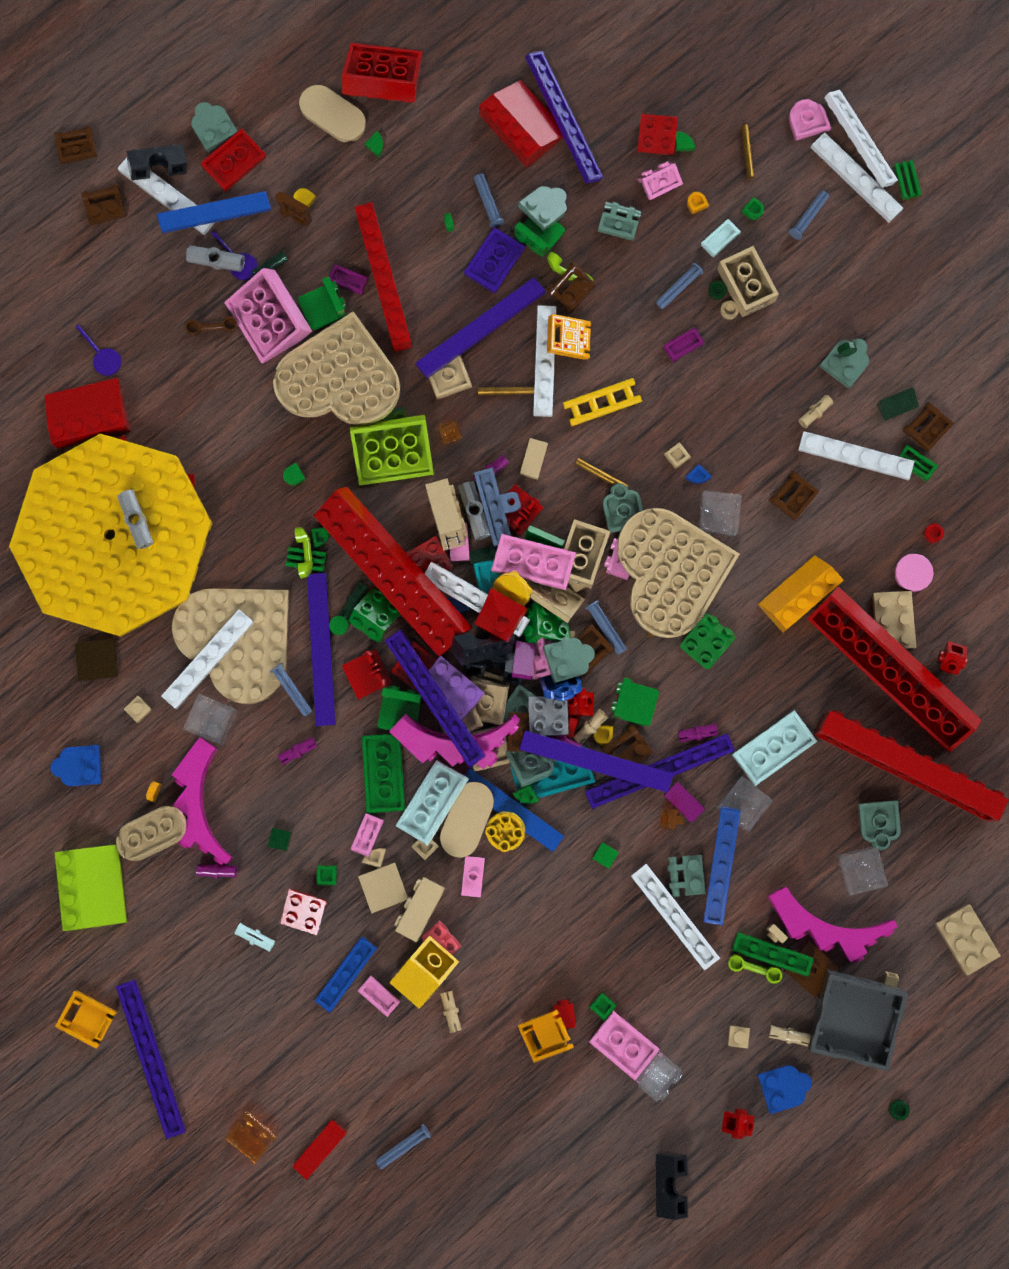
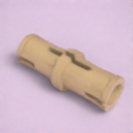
(815, 411)
(590, 727)
(450, 1011)
(789, 1035)

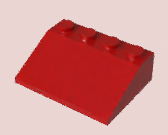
(382, 72)
(521, 122)
(85, 413)

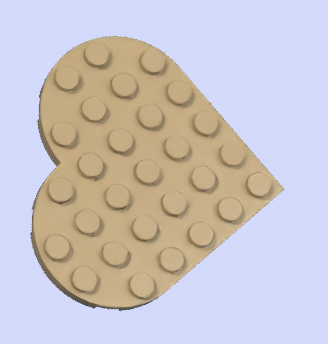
(338, 373)
(673, 570)
(245, 669)

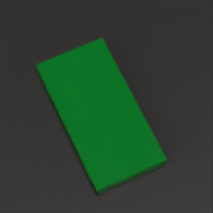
(383, 773)

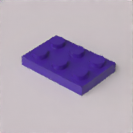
(494, 260)

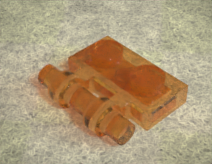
(246, 1141)

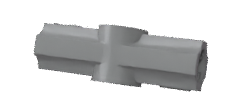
(225, 261)
(471, 499)
(130, 509)

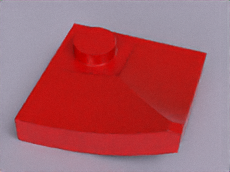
(500, 615)

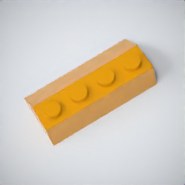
(800, 592)

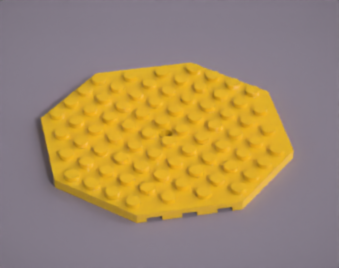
(65, 527)

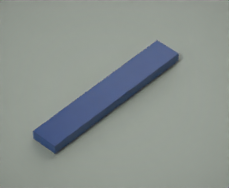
(213, 212)
(534, 825)
(722, 865)

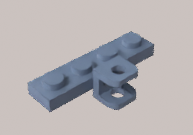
(494, 504)

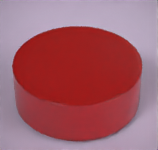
(933, 533)

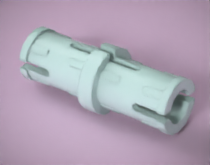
(243, 932)

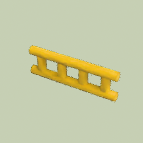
(596, 412)

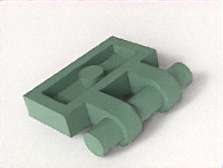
(617, 225)
(692, 875)

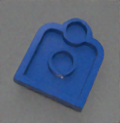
(560, 691)
(79, 766)
(784, 1087)

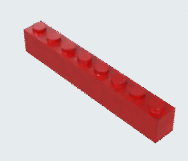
(383, 277)

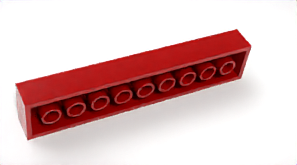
(392, 570)
(894, 670)
(911, 766)

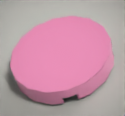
(914, 572)

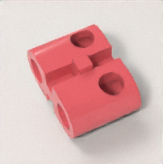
(442, 935)

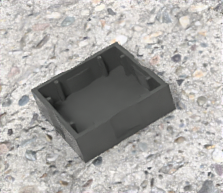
(857, 1019)

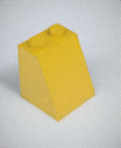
(424, 972)

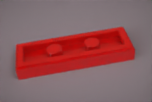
(319, 1149)

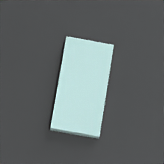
(774, 748)
(432, 802)

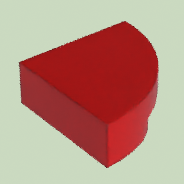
(573, 723)

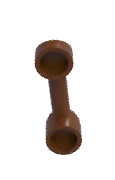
(194, 328)

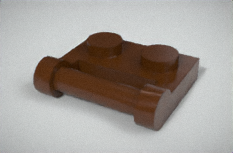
(77, 149)
(293, 208)
(104, 210)
(576, 291)
(933, 431)
(799, 499)
(594, 638)
(635, 752)

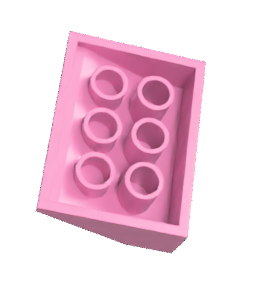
(268, 315)

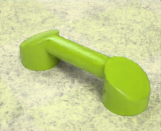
(555, 261)
(305, 568)
(772, 973)

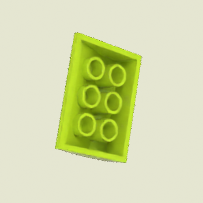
(391, 450)
(90, 887)

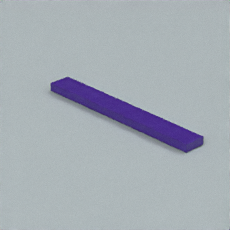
(564, 117)
(480, 328)
(321, 649)
(435, 698)
(596, 761)
(675, 764)
(151, 1059)

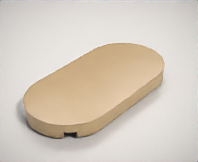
(332, 113)
(467, 820)
(151, 833)

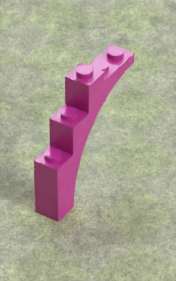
(425, 742)
(192, 774)
(824, 935)

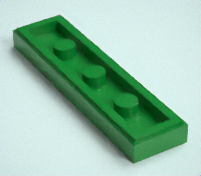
(773, 954)

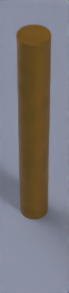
(747, 151)
(506, 391)
(597, 472)

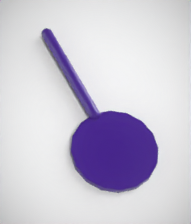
(250, 262)
(106, 360)

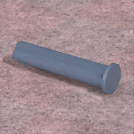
(488, 201)
(808, 216)
(679, 286)
(606, 627)
(291, 689)
(403, 1147)

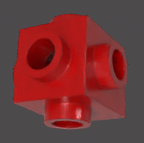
(952, 658)
(581, 704)
(738, 1123)

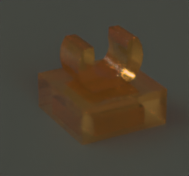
(449, 432)
(670, 819)

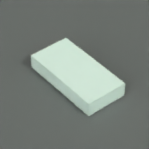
(720, 238)

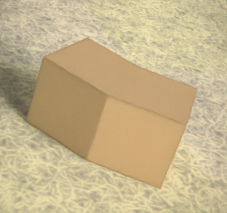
(890, 978)

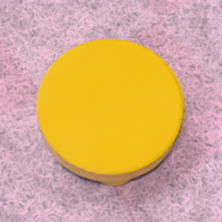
(513, 587)
(505, 831)

